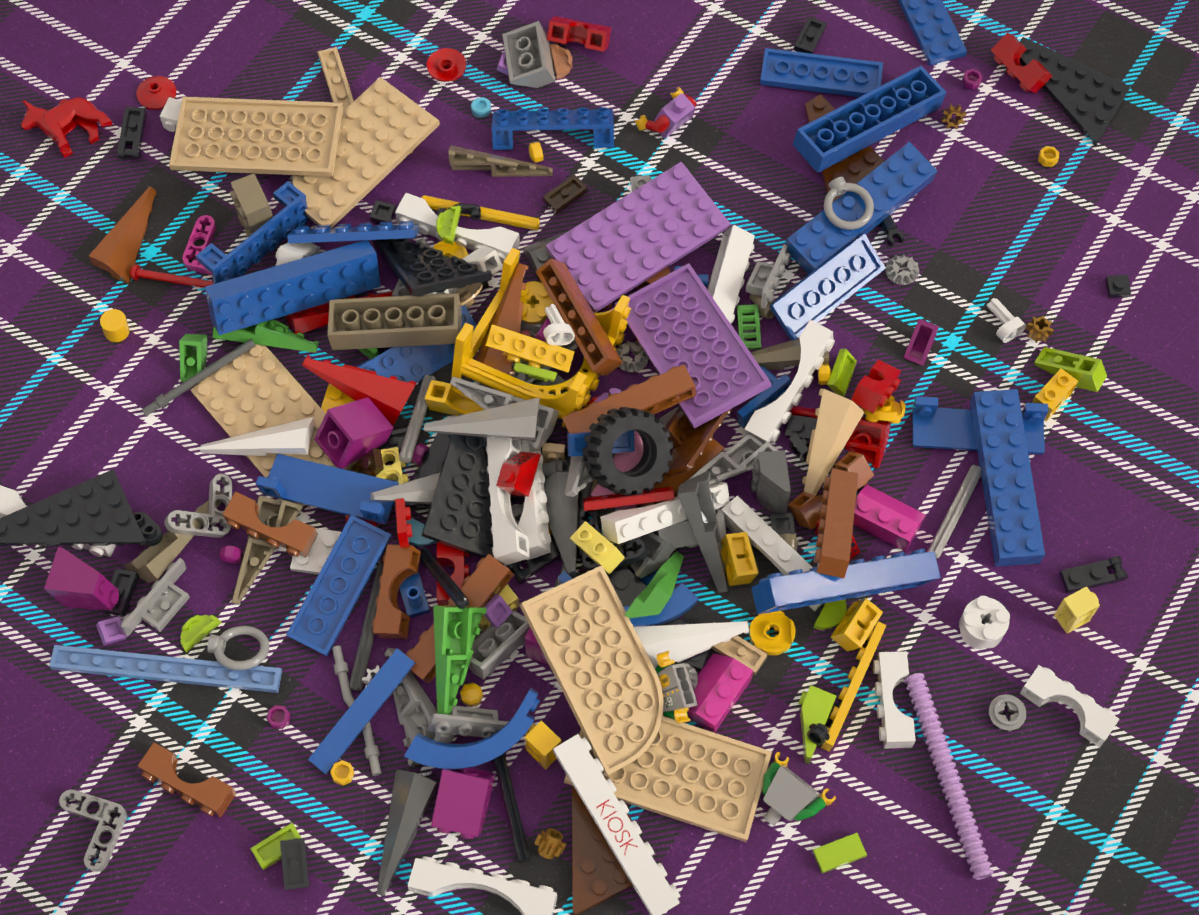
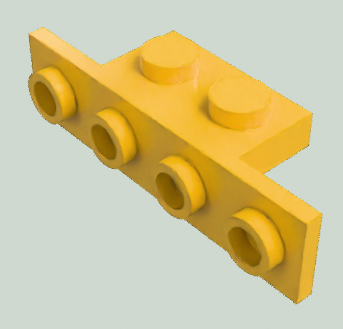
(528, 349)

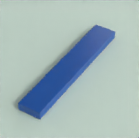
(361, 711)

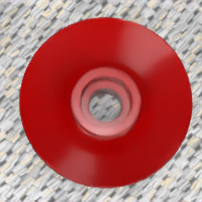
(443, 59)
(156, 98)

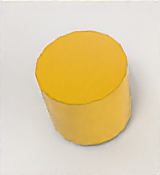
(114, 325)

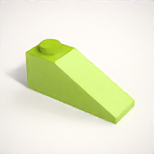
(1085, 369)
(814, 710)

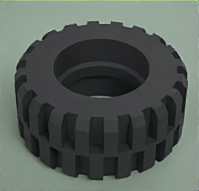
(653, 460)

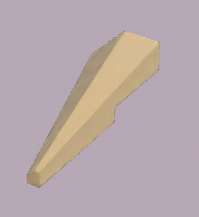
(833, 429)

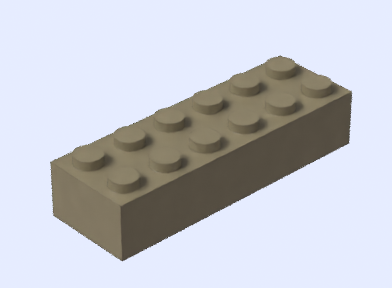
(394, 321)

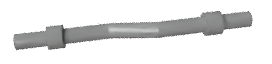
(341, 671)

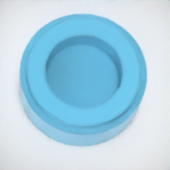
(481, 107)

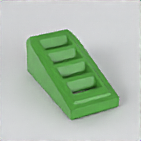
(749, 313)

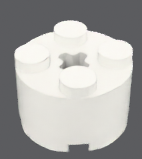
(986, 611)

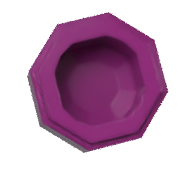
(972, 79)
(419, 453)
(231, 554)
(278, 717)

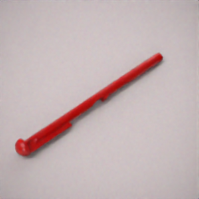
(136, 272)

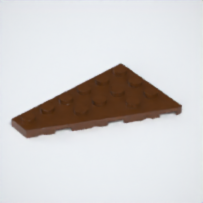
(851, 168)
(594, 866)

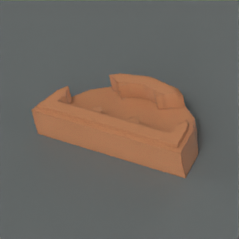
(561, 60)

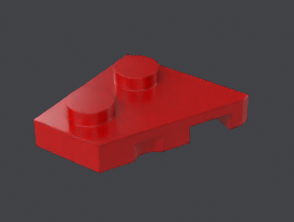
(404, 529)

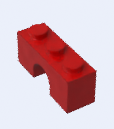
(568, 30)
(1008, 52)
(877, 387)
(455, 559)

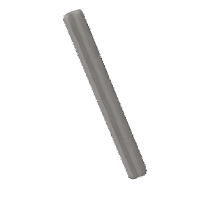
(416, 422)
(955, 511)

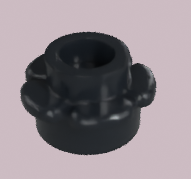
(818, 733)

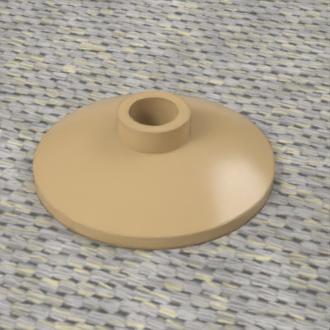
(468, 294)

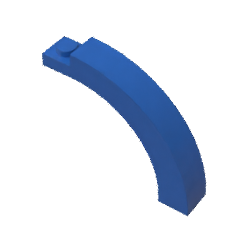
(679, 603)
(456, 756)

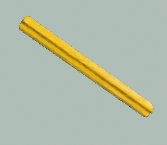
(489, 214)

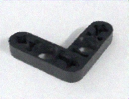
(630, 545)

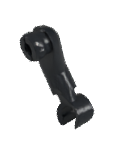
(469, 209)

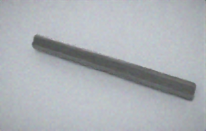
(367, 636)

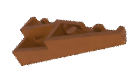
(121, 245)
(507, 316)

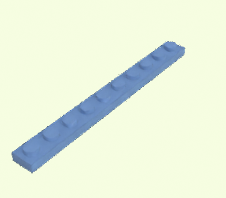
(163, 669)

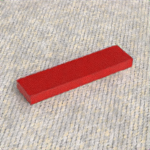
(618, 499)

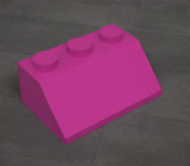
(886, 517)
(718, 690)

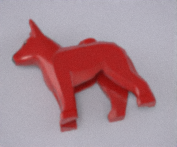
(63, 119)

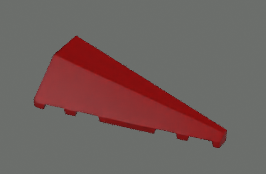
(318, 316)
(386, 393)
(867, 438)

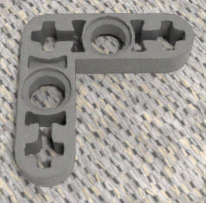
(214, 515)
(103, 817)

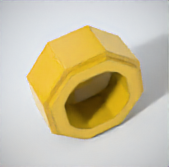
(535, 152)
(1048, 156)
(824, 374)
(471, 694)
(342, 773)

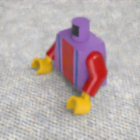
(671, 115)

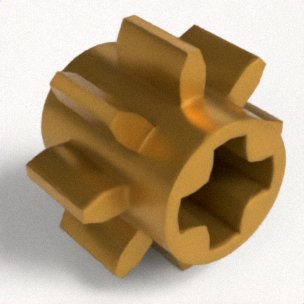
(958, 117)
(1039, 329)
(550, 843)

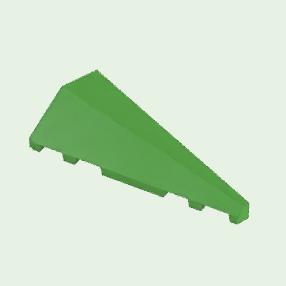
(270, 334)
(659, 590)
(454, 639)

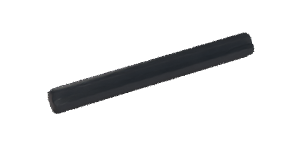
(443, 578)
(511, 809)

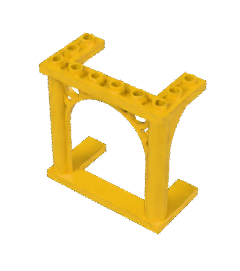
(578, 387)

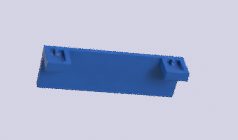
(506, 122)
(261, 241)
(414, 361)
(954, 427)
(326, 488)

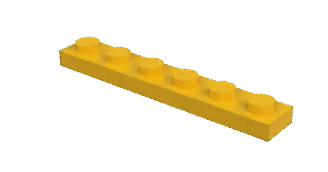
(856, 676)

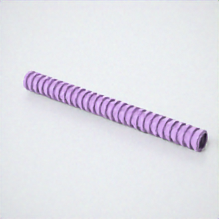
(948, 776)

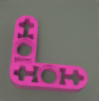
(197, 234)

